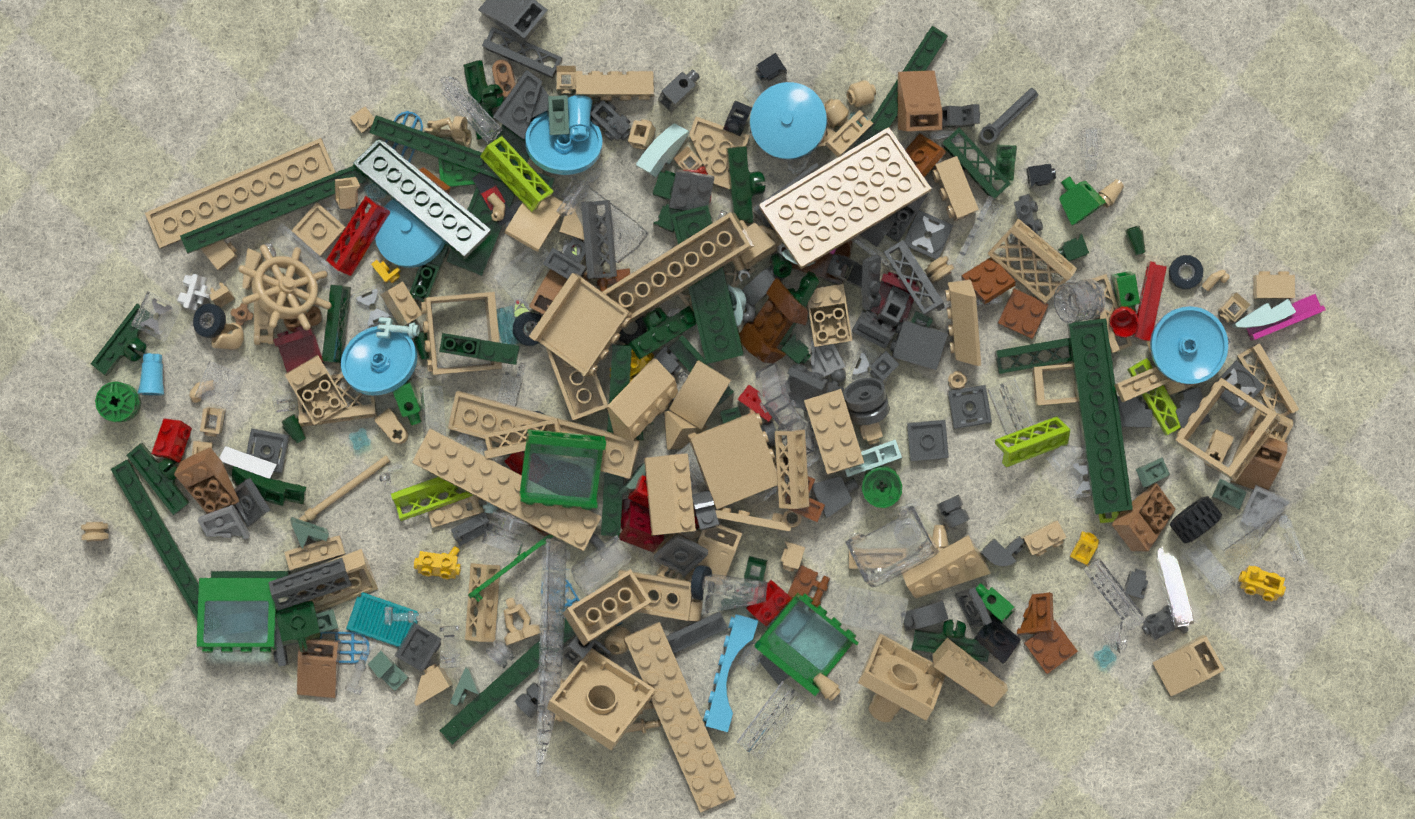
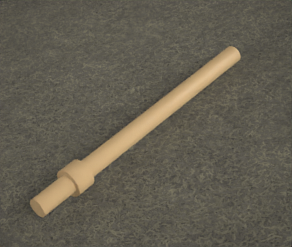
(311, 514)

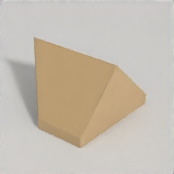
(678, 429)

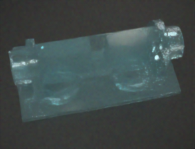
(505, 320)

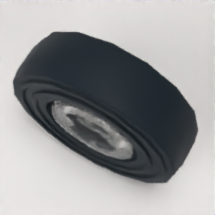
(1194, 267)
(217, 323)
(520, 325)
(698, 580)

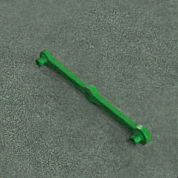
(476, 593)

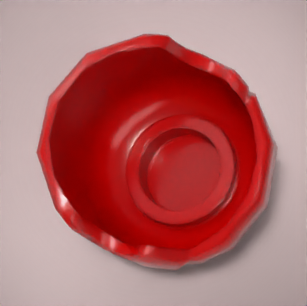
(1124, 322)

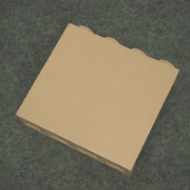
(581, 325)
(735, 459)

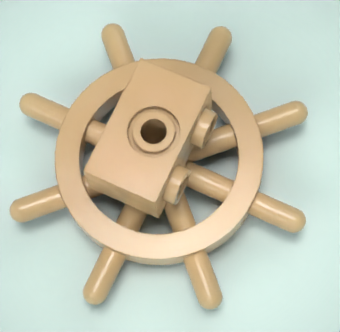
(280, 293)

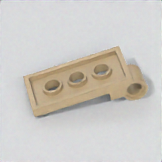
(778, 520)
(685, 607)

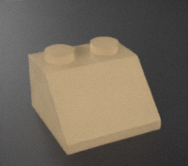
(432, 683)

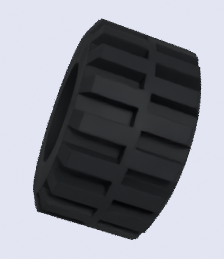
(1196, 519)

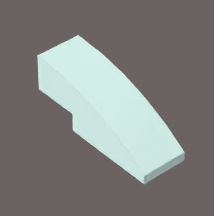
(662, 149)
(1265, 315)
(877, 456)

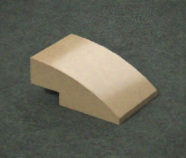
(534, 226)
(700, 394)
(1280, 432)

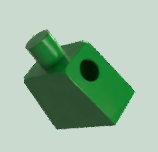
(1079, 200)
(1126, 283)
(405, 394)
(1001, 608)

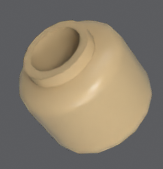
(861, 93)
(836, 112)
(615, 640)

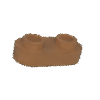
(503, 79)
(313, 316)

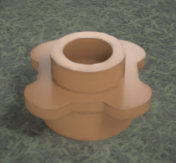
(241, 319)

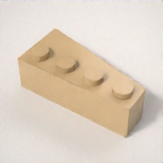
(615, 85)
(948, 568)
(968, 673)

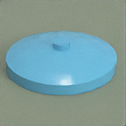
(788, 120)
(559, 152)
(406, 240)
(1189, 345)
(378, 364)

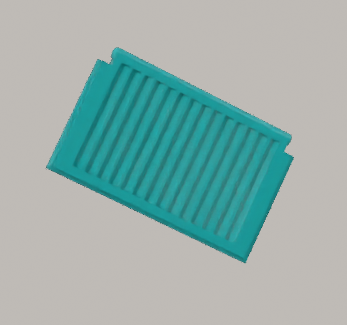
(369, 620)

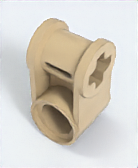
(390, 424)
(1219, 445)

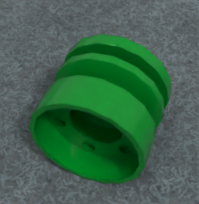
(127, 407)
(874, 495)

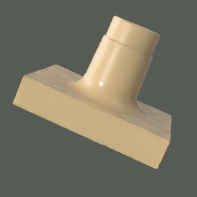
(900, 680)
(601, 699)

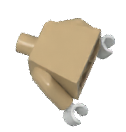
(765, 242)

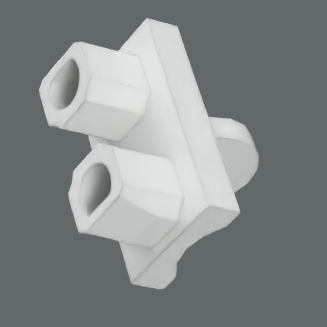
(196, 292)

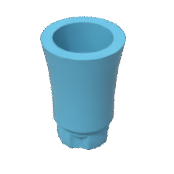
(579, 117)
(151, 375)

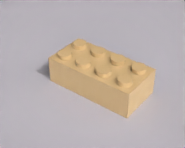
(581, 393)
(834, 432)
(606, 607)

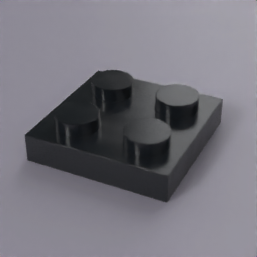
(997, 639)

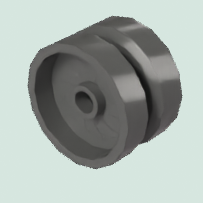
(866, 401)

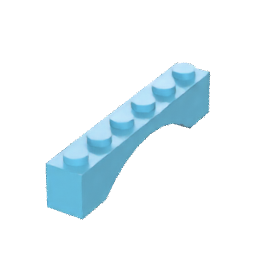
(741, 633)

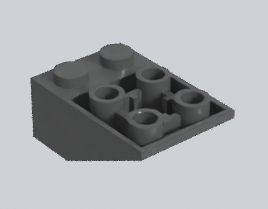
(515, 17)
(903, 218)

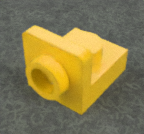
(383, 269)
(1085, 547)

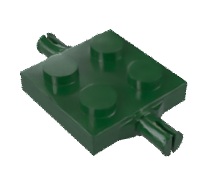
(298, 624)

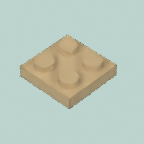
(318, 229)

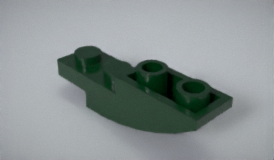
(427, 276)
(479, 349)
(270, 489)

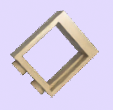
(1039, 388)

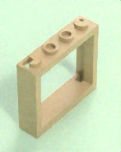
(492, 327)
(1251, 446)

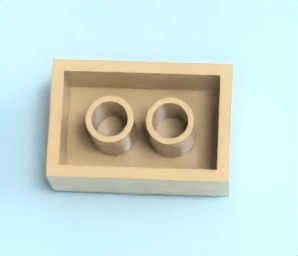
(954, 189)

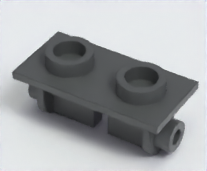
(471, 529)

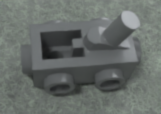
(616, 126)
(1027, 213)
(1160, 624)

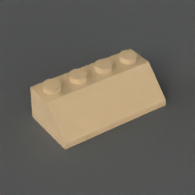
(963, 322)
(642, 400)
(669, 494)
(360, 577)

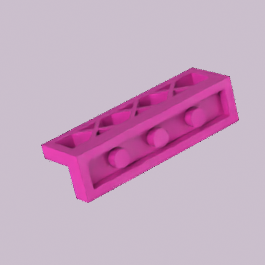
(1304, 309)

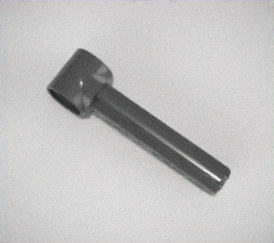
(1010, 114)

